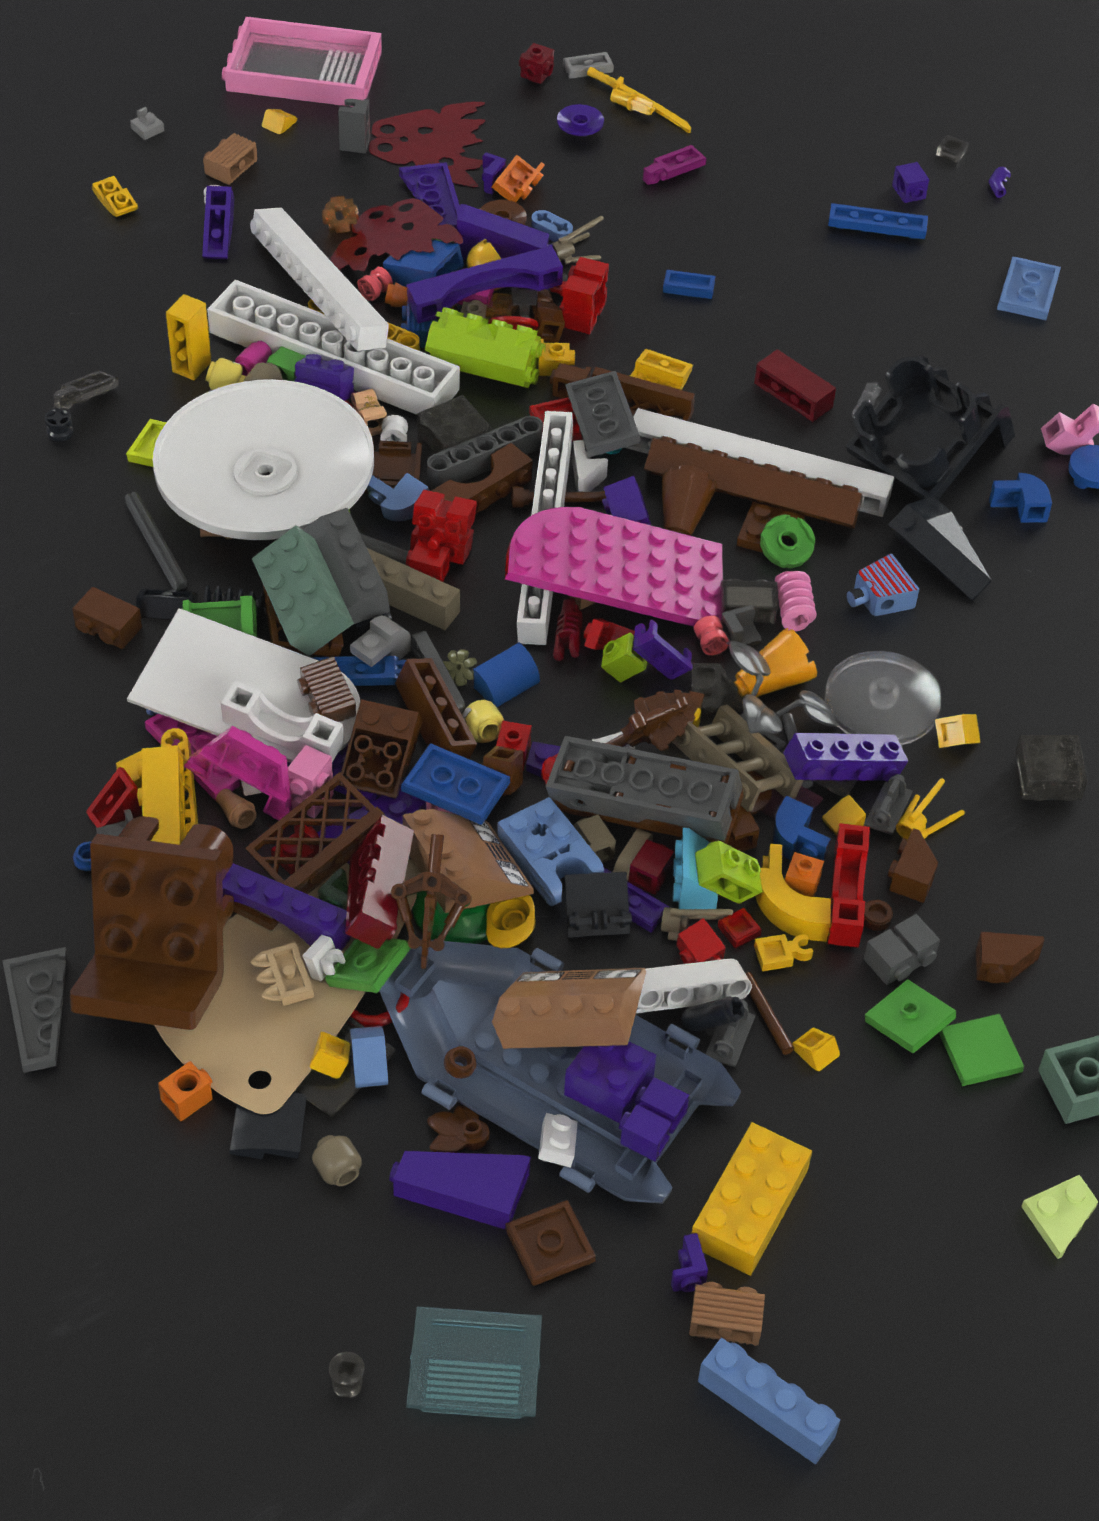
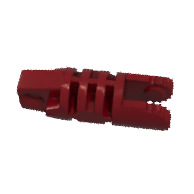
(568, 630)

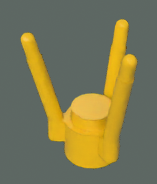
(915, 819)

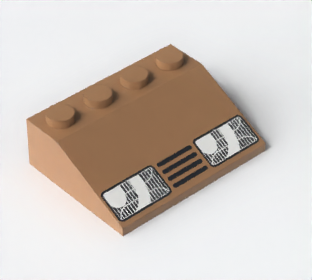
(470, 857)
(569, 1008)

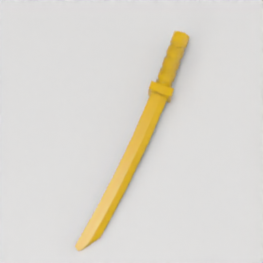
(619, 83)

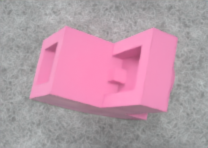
(1066, 435)

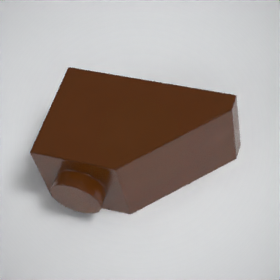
(1005, 956)

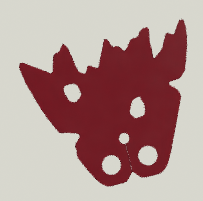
(445, 140)
(390, 237)

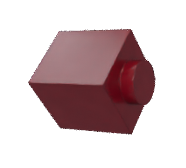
(651, 866)

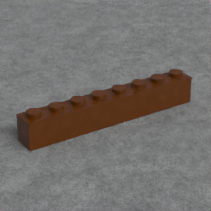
(760, 484)

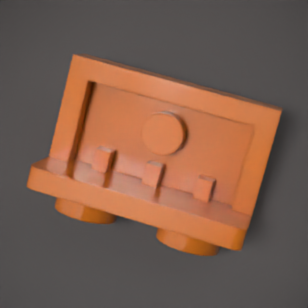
(517, 178)

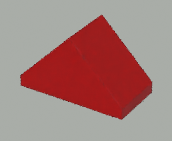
(114, 798)

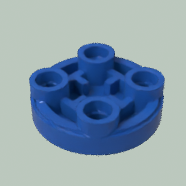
(1085, 466)

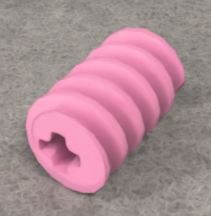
(795, 600)

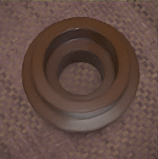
(462, 1055)

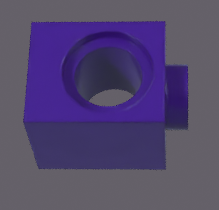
(910, 182)

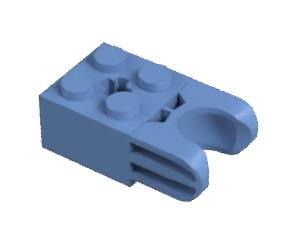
(547, 848)

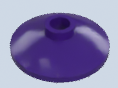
(580, 120)

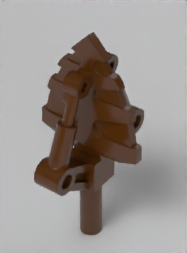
(659, 719)
(431, 882)

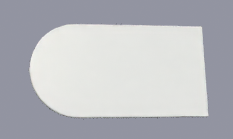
(202, 660)

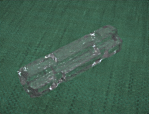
(869, 394)

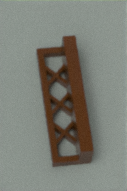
(651, 395)

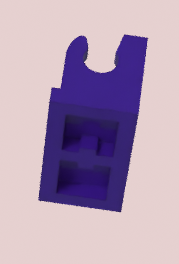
(660, 653)

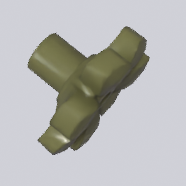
(460, 666)

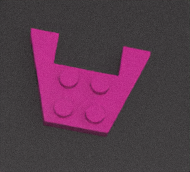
(249, 761)

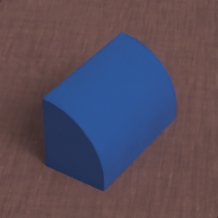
(506, 675)

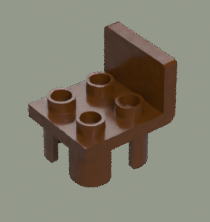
(156, 925)

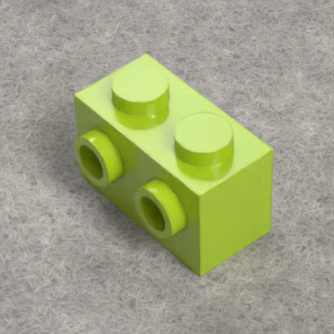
(728, 872)

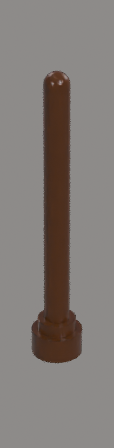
(522, 497)

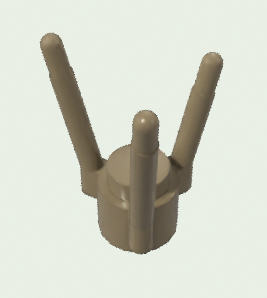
(564, 246)
(677, 920)

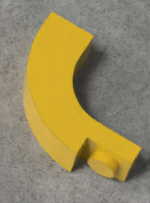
(787, 908)

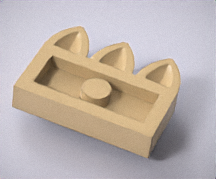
(284, 973)

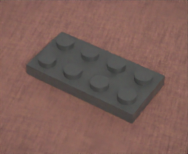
(602, 413)

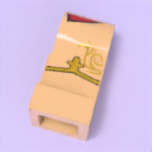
(369, 409)

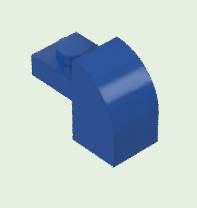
(1027, 494)
(793, 832)

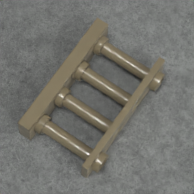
(750, 747)

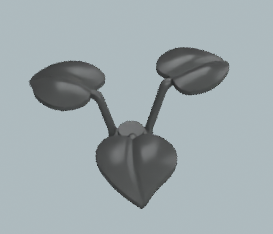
(757, 714)

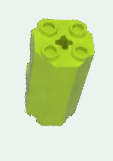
(485, 348)

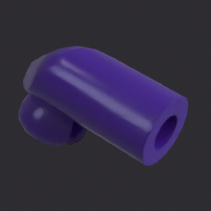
(996, 179)

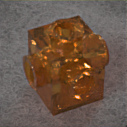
(348, 210)

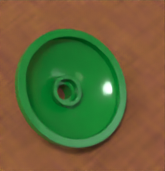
(468, 929)

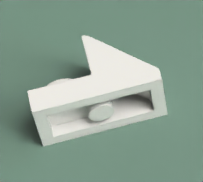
(587, 471)

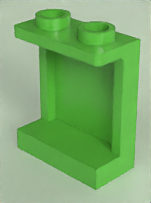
(234, 614)

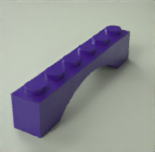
(530, 270)
(294, 909)

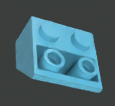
(686, 886)

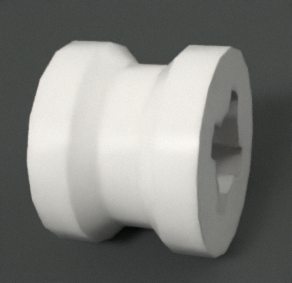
(394, 429)

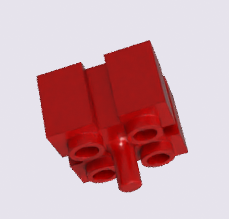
(583, 294)
(444, 524)

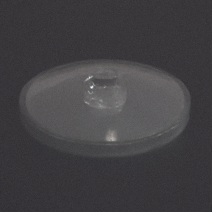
(883, 696)

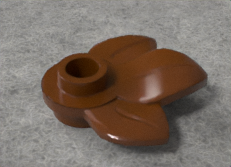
(458, 1130)

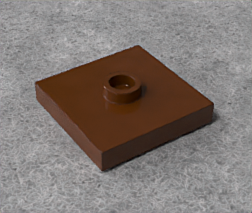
(550, 1242)

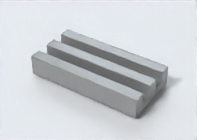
(579, 65)

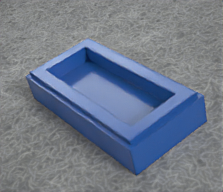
(689, 284)

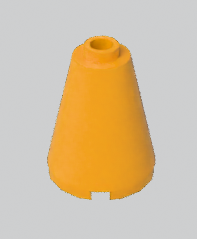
(786, 662)

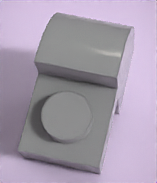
(381, 640)

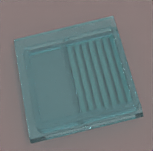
(474, 1363)

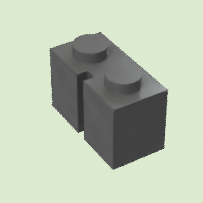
(898, 956)

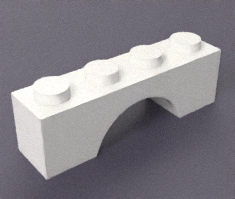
(254, 713)

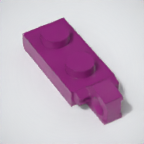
(673, 164)

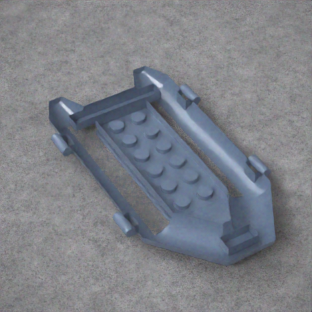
(516, 1087)

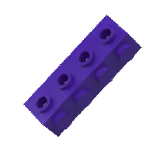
(844, 756)

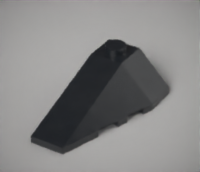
(938, 540)

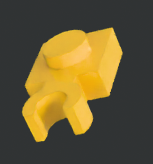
(778, 953)

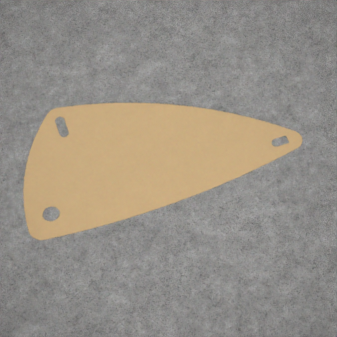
(255, 1034)

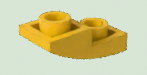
(114, 197)

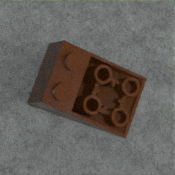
(381, 748)

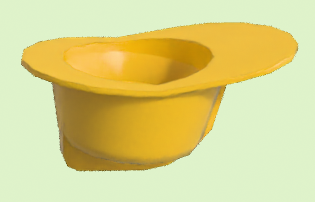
(510, 921)

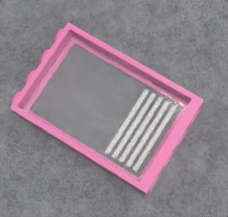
(302, 61)

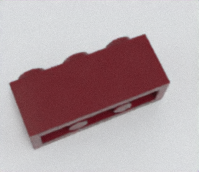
(795, 385)

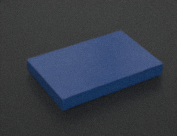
(455, 784)

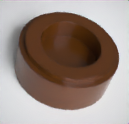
(877, 915)

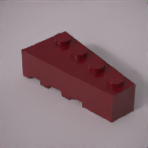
(373, 871)

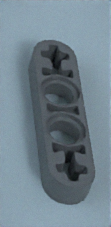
(424, 648)

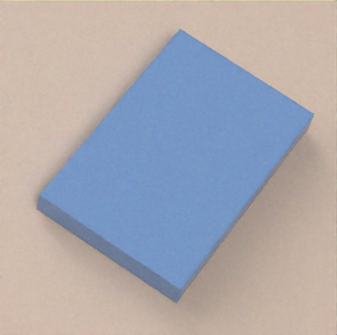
(1029, 288)

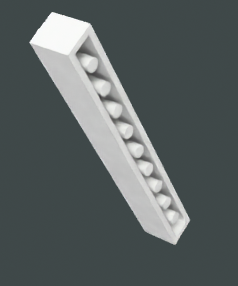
(320, 279)
(873, 485)
(549, 493)

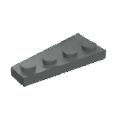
(36, 1002)

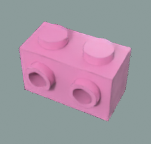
(307, 774)

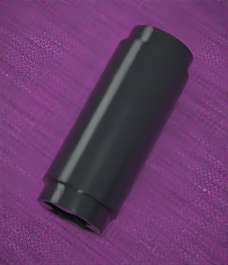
(712, 1014)

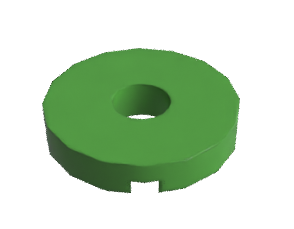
(777, 551)

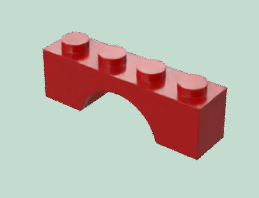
(848, 885)

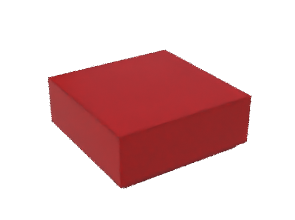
(739, 928)

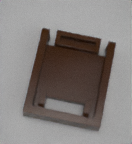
(395, 461)

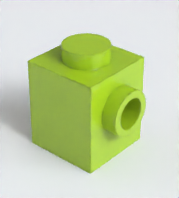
(621, 659)

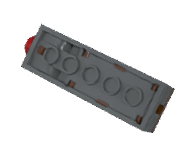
(643, 789)

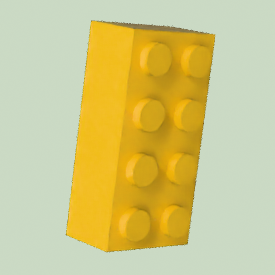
(751, 1198)

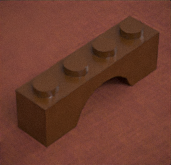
(508, 469)

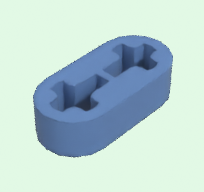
(551, 224)

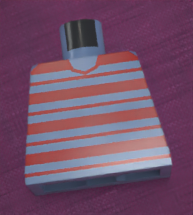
(884, 588)

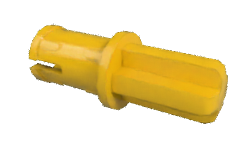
(632, 101)

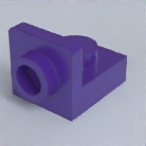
(492, 169)
(692, 1264)

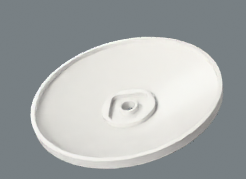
(224, 440)

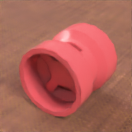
(375, 283)
(711, 635)

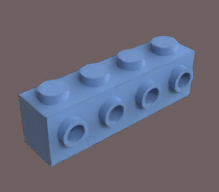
(769, 1400)

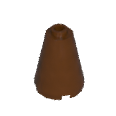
(685, 497)

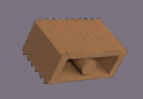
(230, 158)
(727, 1313)

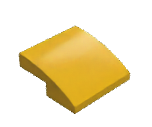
(662, 369)

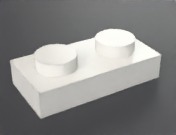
(558, 1139)

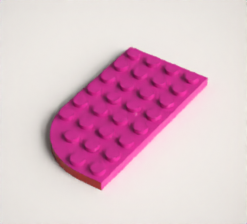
(618, 563)

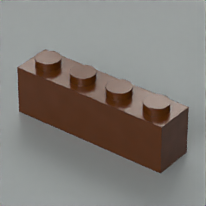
(441, 718)

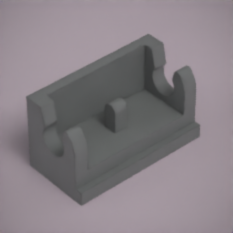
(354, 126)

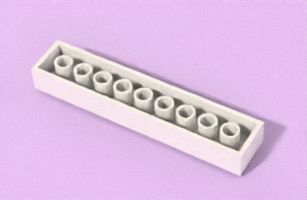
(395, 372)

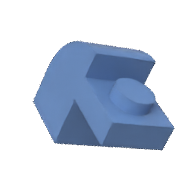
(399, 502)

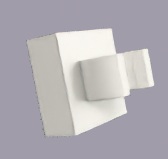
(322, 957)

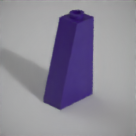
(503, 234)
(463, 1183)

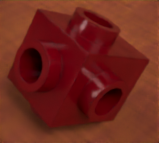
(537, 63)

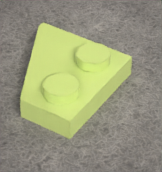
(1061, 1212)

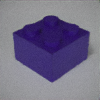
(609, 1077)

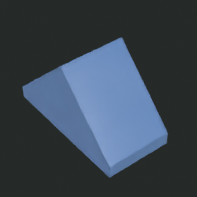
(369, 1056)

